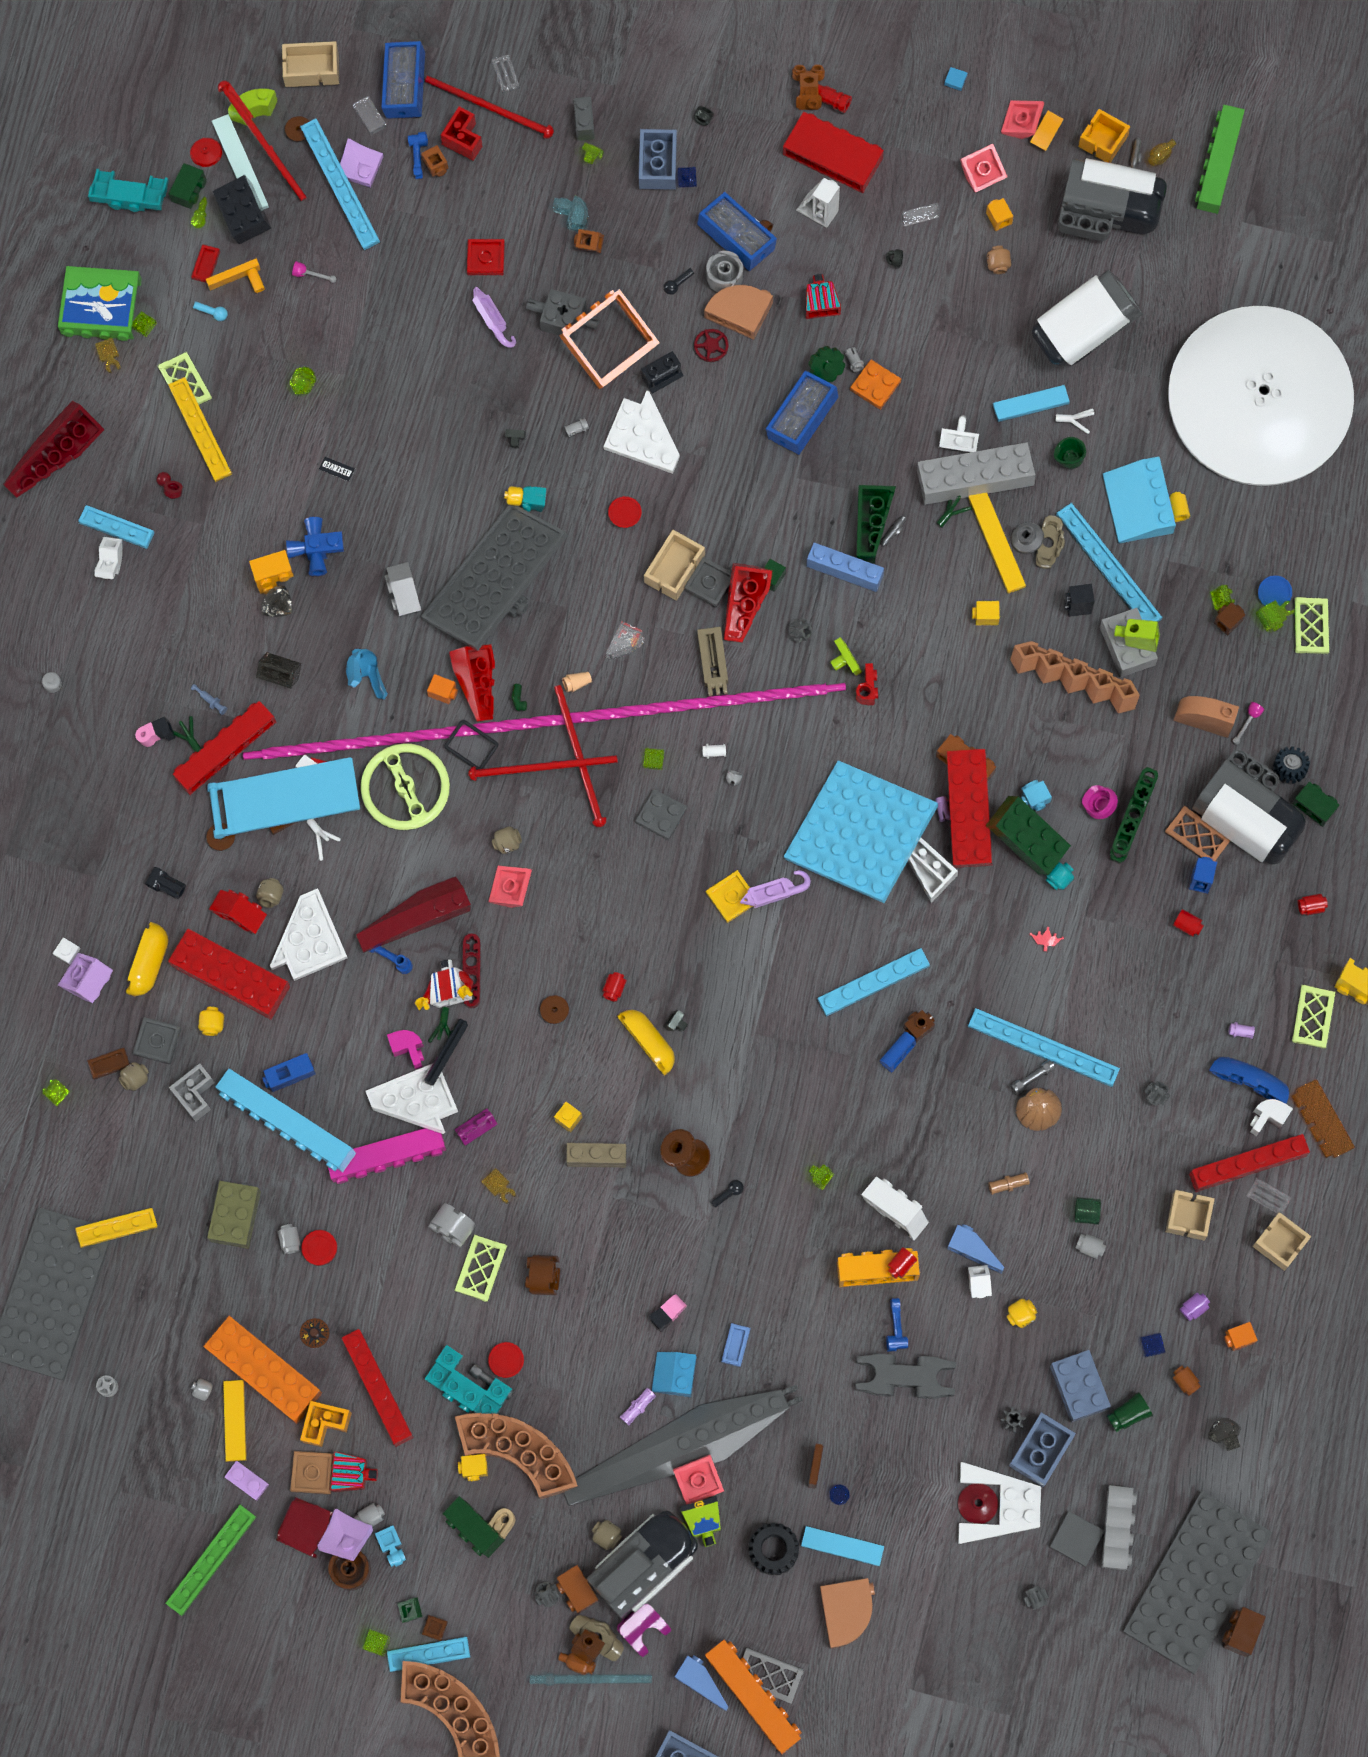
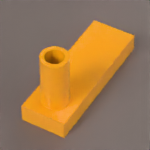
(249, 268)

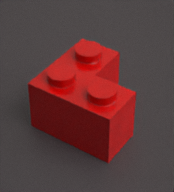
(458, 134)
(238, 910)

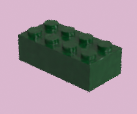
(1028, 835)

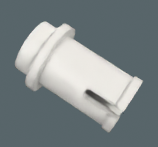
(714, 750)

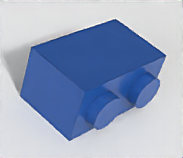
(1203, 875)

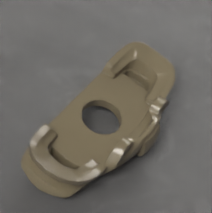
(1052, 529)
(613, 1647)

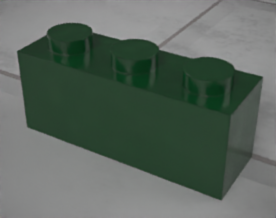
(473, 1527)

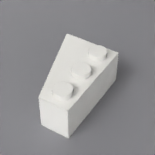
(821, 202)
(931, 869)
(896, 1206)

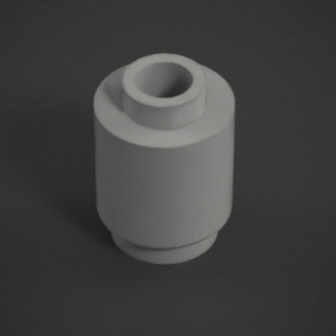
(289, 1239)
(1090, 1246)
(371, 1514)

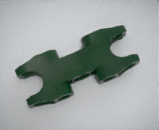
(1138, 805)

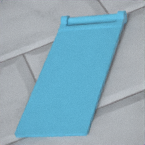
(285, 797)

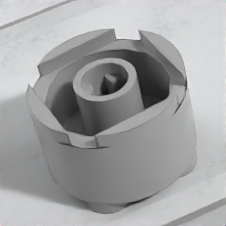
(724, 262)
(452, 1225)

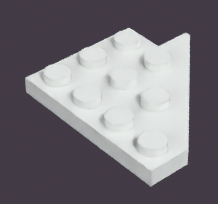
(642, 435)

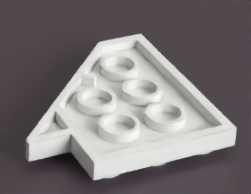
(309, 939)
(414, 1100)

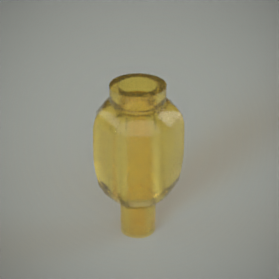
(1161, 153)

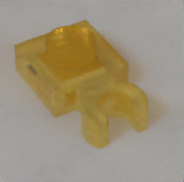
(108, 352)
(496, 1184)

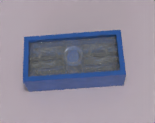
(403, 79)
(737, 231)
(802, 412)

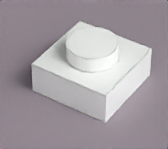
(66, 951)

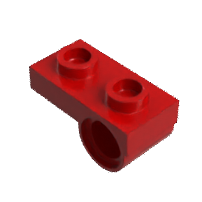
(870, 677)

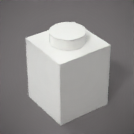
(979, 1281)

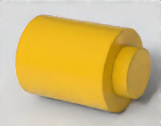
(1179, 506)

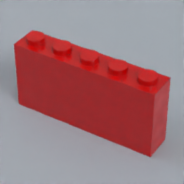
(833, 152)

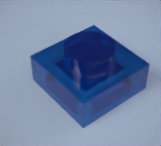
(687, 177)
(1153, 1345)

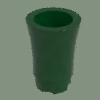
(1129, 1413)

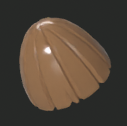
(1039, 1109)

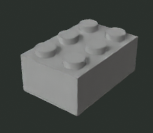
(1126, 658)

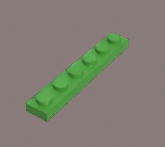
(211, 1560)

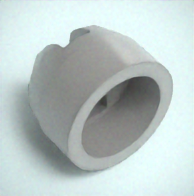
(733, 776)

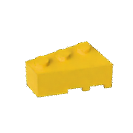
(1353, 982)

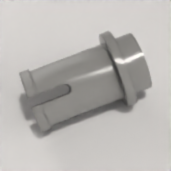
(855, 362)
(576, 427)

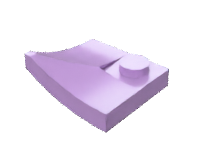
(360, 163)
(344, 1536)

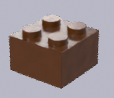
(1243, 1632)

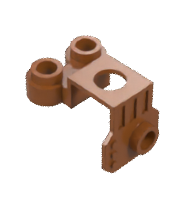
(809, 97)

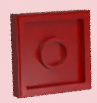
(485, 257)

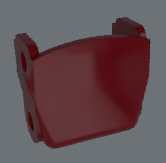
(303, 1526)

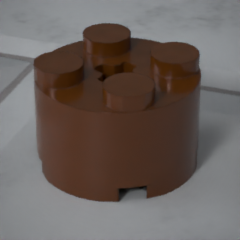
(543, 1275)
(356, 1578)

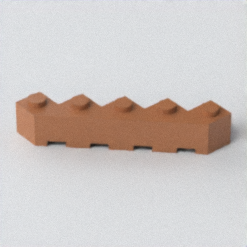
(1075, 675)

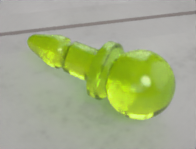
(198, 219)

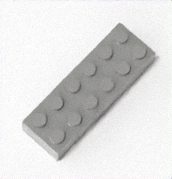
(976, 473)

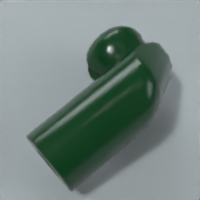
(516, 698)

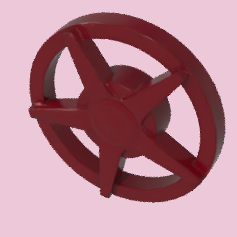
(711, 345)

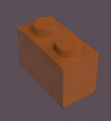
(577, 1589)

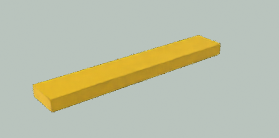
(200, 429)
(997, 542)

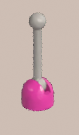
(300, 270)
(1254, 711)

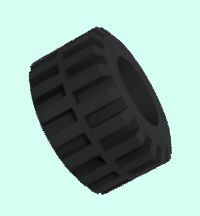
(791, 1543)

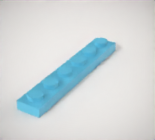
(873, 982)

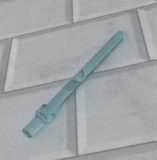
(551, 1679)

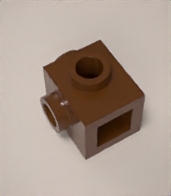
(1229, 617)
(919, 1024)
(587, 1646)

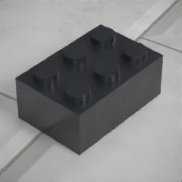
(241, 209)

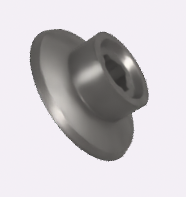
(1031, 543)

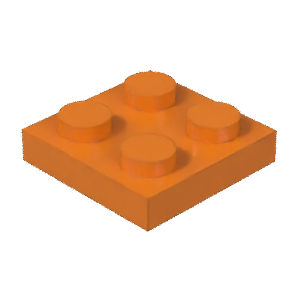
(875, 384)

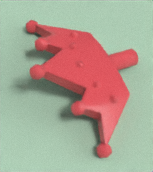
(1046, 939)

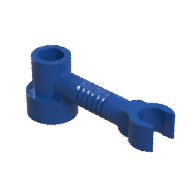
(418, 141)
(402, 963)
(897, 1340)

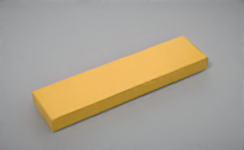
(116, 1227)
(235, 1421)

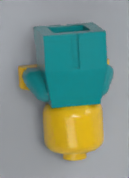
(529, 497)

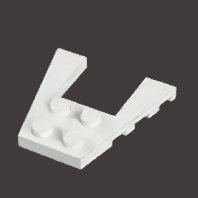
(1017, 1510)

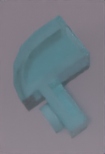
(576, 211)

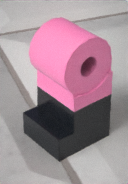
(154, 731)
(667, 1312)

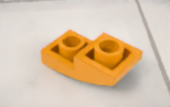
(1046, 130)

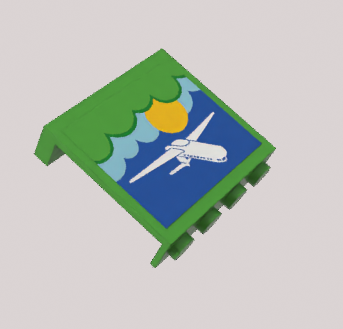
(98, 303)

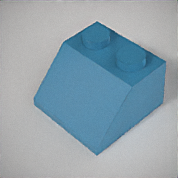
(674, 1373)

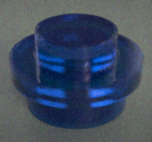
(839, 1494)

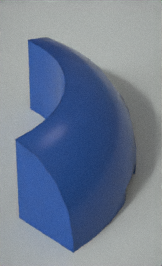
(1254, 1077)

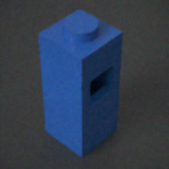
(288, 1072)

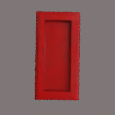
(205, 263)

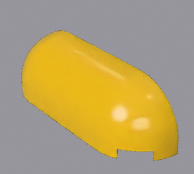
(147, 960)
(649, 1039)

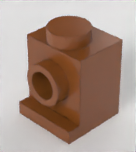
(434, 156)
(596, 240)

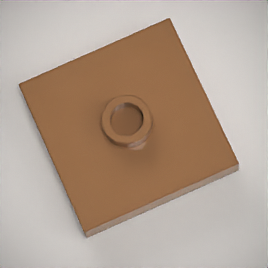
(312, 1472)

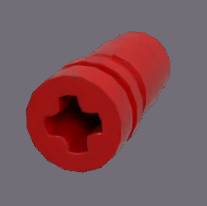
(835, 99)

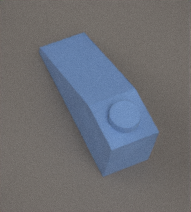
(970, 1246)
(697, 1678)

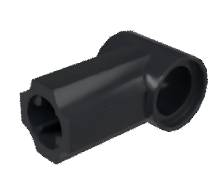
(161, 881)

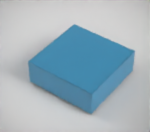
(955, 78)

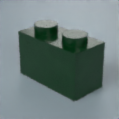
(187, 186)
(1316, 803)

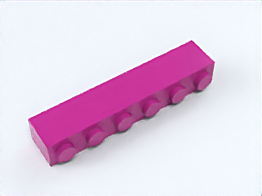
(391, 1152)

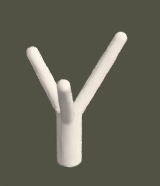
(1071, 418)
(319, 832)

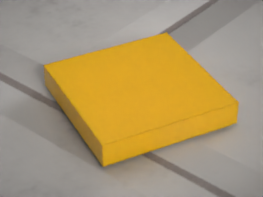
(728, 894)

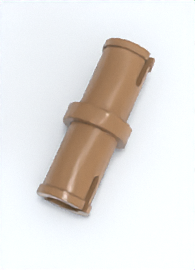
(1008, 1183)

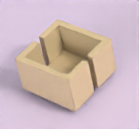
(1189, 1216)
(1281, 1241)

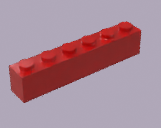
(224, 747)
(1249, 1163)
(377, 1387)

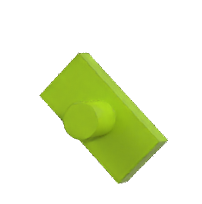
(845, 658)

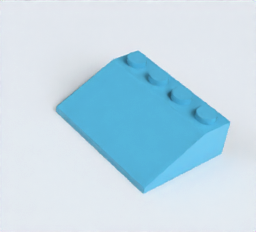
(1139, 500)

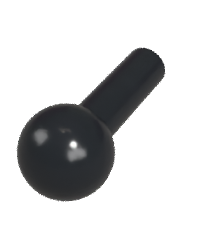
(671, 286)
(734, 1188)

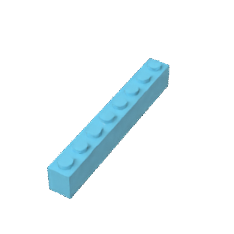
(286, 1120)

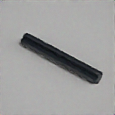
(446, 1052)

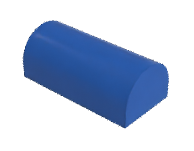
(898, 1051)

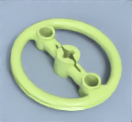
(393, 753)

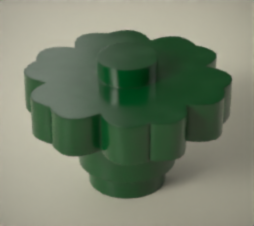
(827, 363)

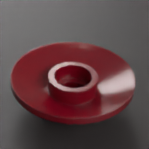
(967, 1505)

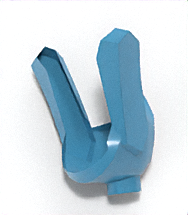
(367, 662)

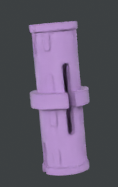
(637, 1406)

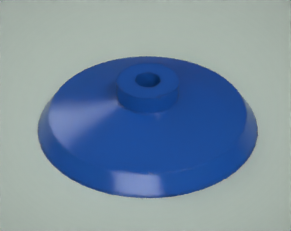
(1273, 589)

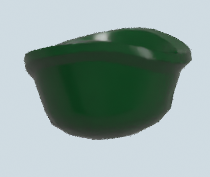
(1070, 452)

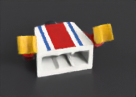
(446, 987)

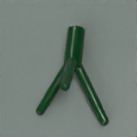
(950, 507)
(189, 736)
(443, 1024)

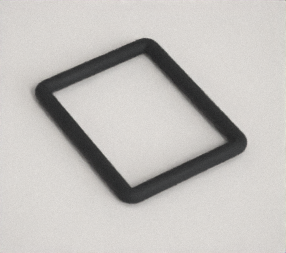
(479, 732)

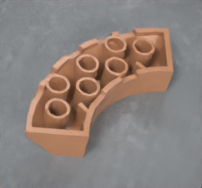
(519, 1445)
(453, 1705)

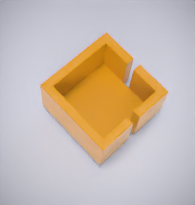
(1105, 137)

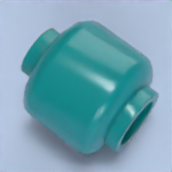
(1060, 876)

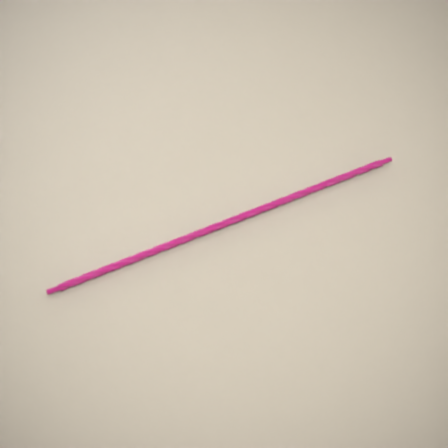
(549, 720)

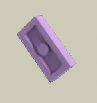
(246, 1480)

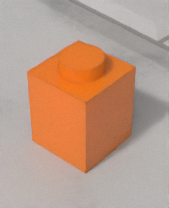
(442, 689)
(1240, 1336)

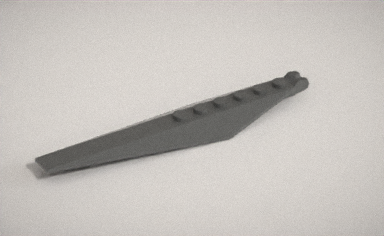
(707, 1430)

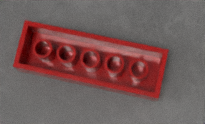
(969, 808)
(229, 974)

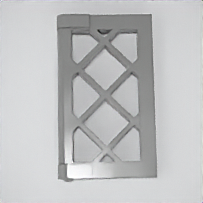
(764, 1658)

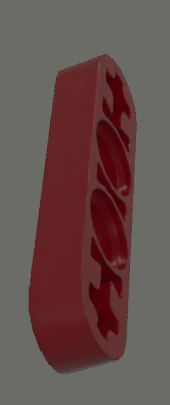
(473, 970)

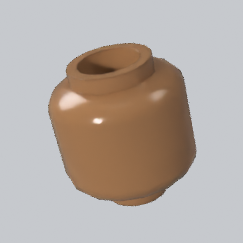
(998, 260)

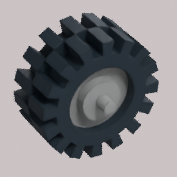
(1291, 764)

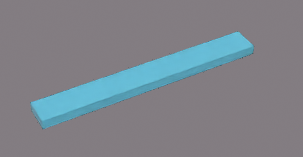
(340, 184)
(1107, 563)
(1043, 1047)

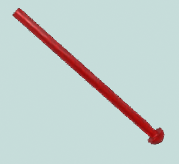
(246, 115)
(547, 131)
(473, 773)
(599, 821)

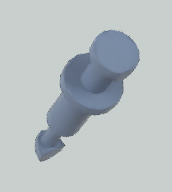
(214, 702)

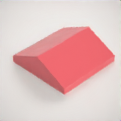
(1022, 118)
(983, 168)
(510, 886)
(698, 1480)

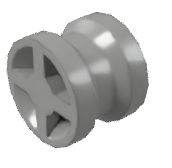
(104, 1383)

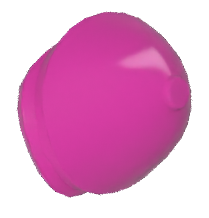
(1100, 801)

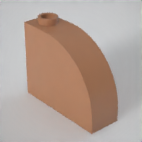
(740, 309)
(1207, 714)
(847, 1610)

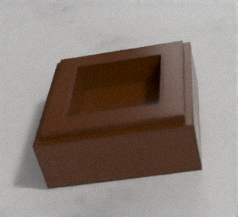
(434, 1628)

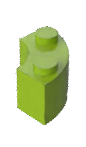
(257, 101)

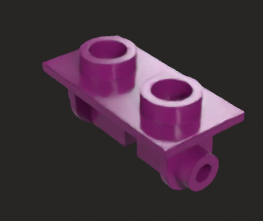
(476, 1126)

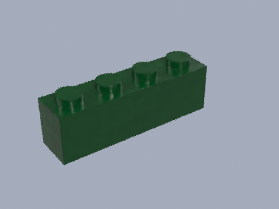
(872, 514)

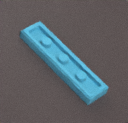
(1031, 403)
(116, 527)
(842, 1546)
(430, 1653)

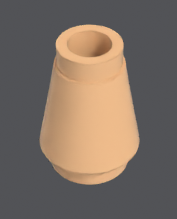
(576, 681)

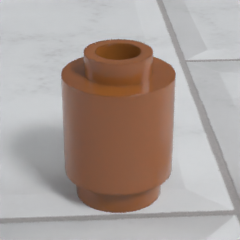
(1186, 1380)

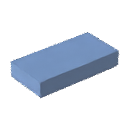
(735, 1345)

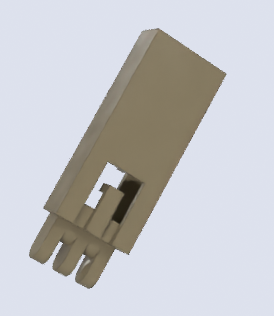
(713, 656)

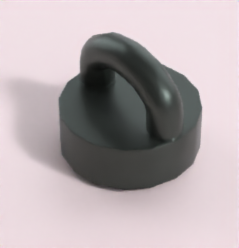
(703, 113)
(898, 258)

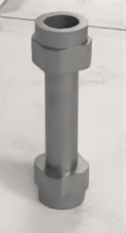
(1046, 1068)
(478, 1372)

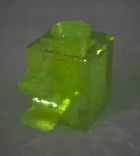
(1273, 615)

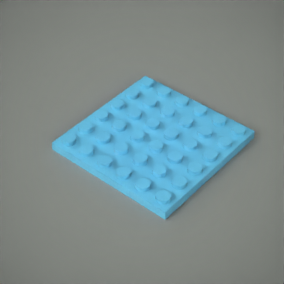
(861, 831)

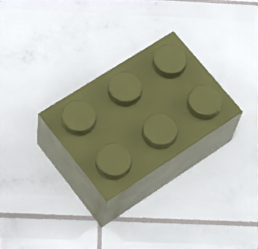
(234, 1214)

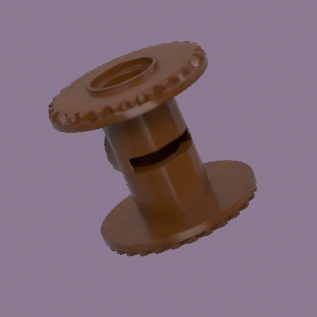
(685, 1153)

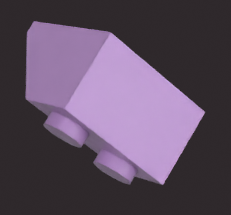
(85, 977)

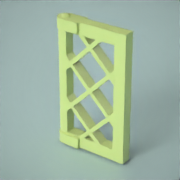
(174, 363)
(1325, 628)
(1328, 1012)
(490, 1281)

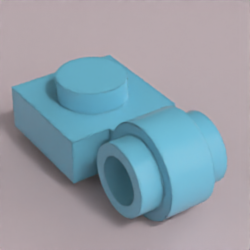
(388, 1541)

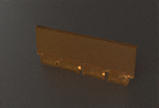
(1327, 1124)

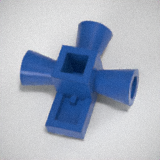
(316, 546)

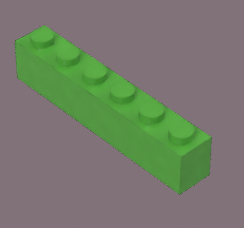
(1220, 160)

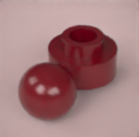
(171, 488)

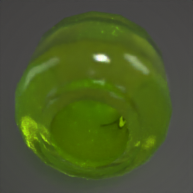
(302, 380)

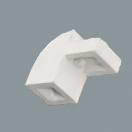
(109, 558)
(1272, 1111)

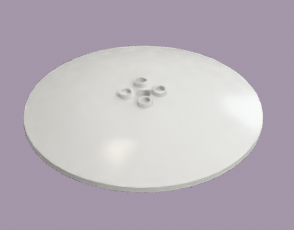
(1252, 434)

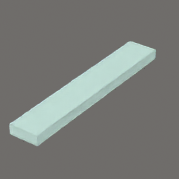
(236, 154)

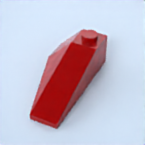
(746, 593)
(474, 675)

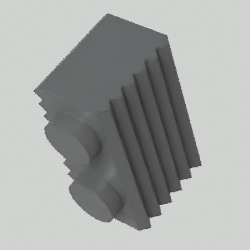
(583, 118)

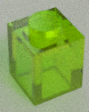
(376, 1643)

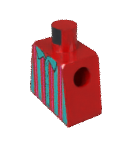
(821, 299)
(350, 1473)

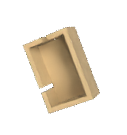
(310, 64)
(674, 565)

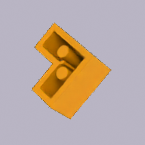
(271, 569)
(319, 1419)

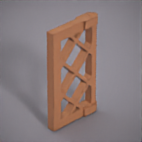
(1183, 839)

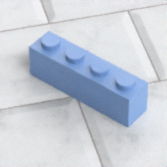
(845, 567)

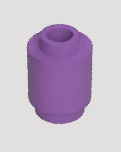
(1195, 1306)

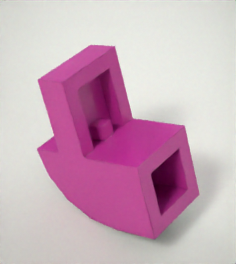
(404, 1042)

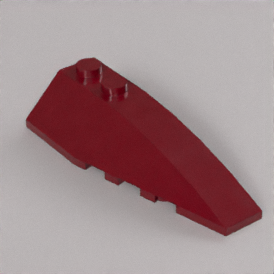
(58, 444)
(417, 913)

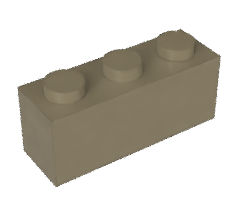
(596, 1155)

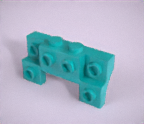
(127, 194)
(463, 1390)

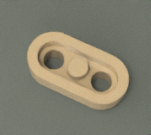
(497, 1522)

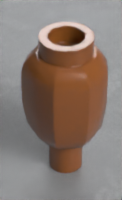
(576, 1664)

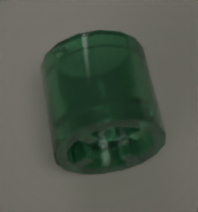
(1087, 1210)

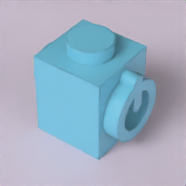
(1036, 795)

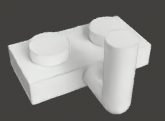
(958, 438)

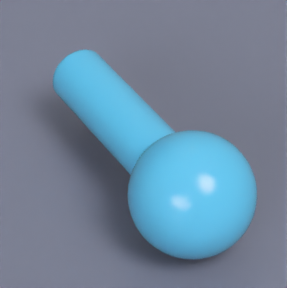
(218, 313)

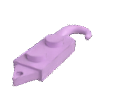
(492, 316)
(775, 891)

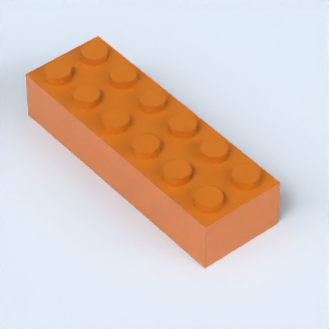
(262, 1369)
(752, 1696)

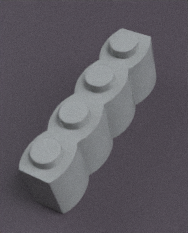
(1117, 1528)

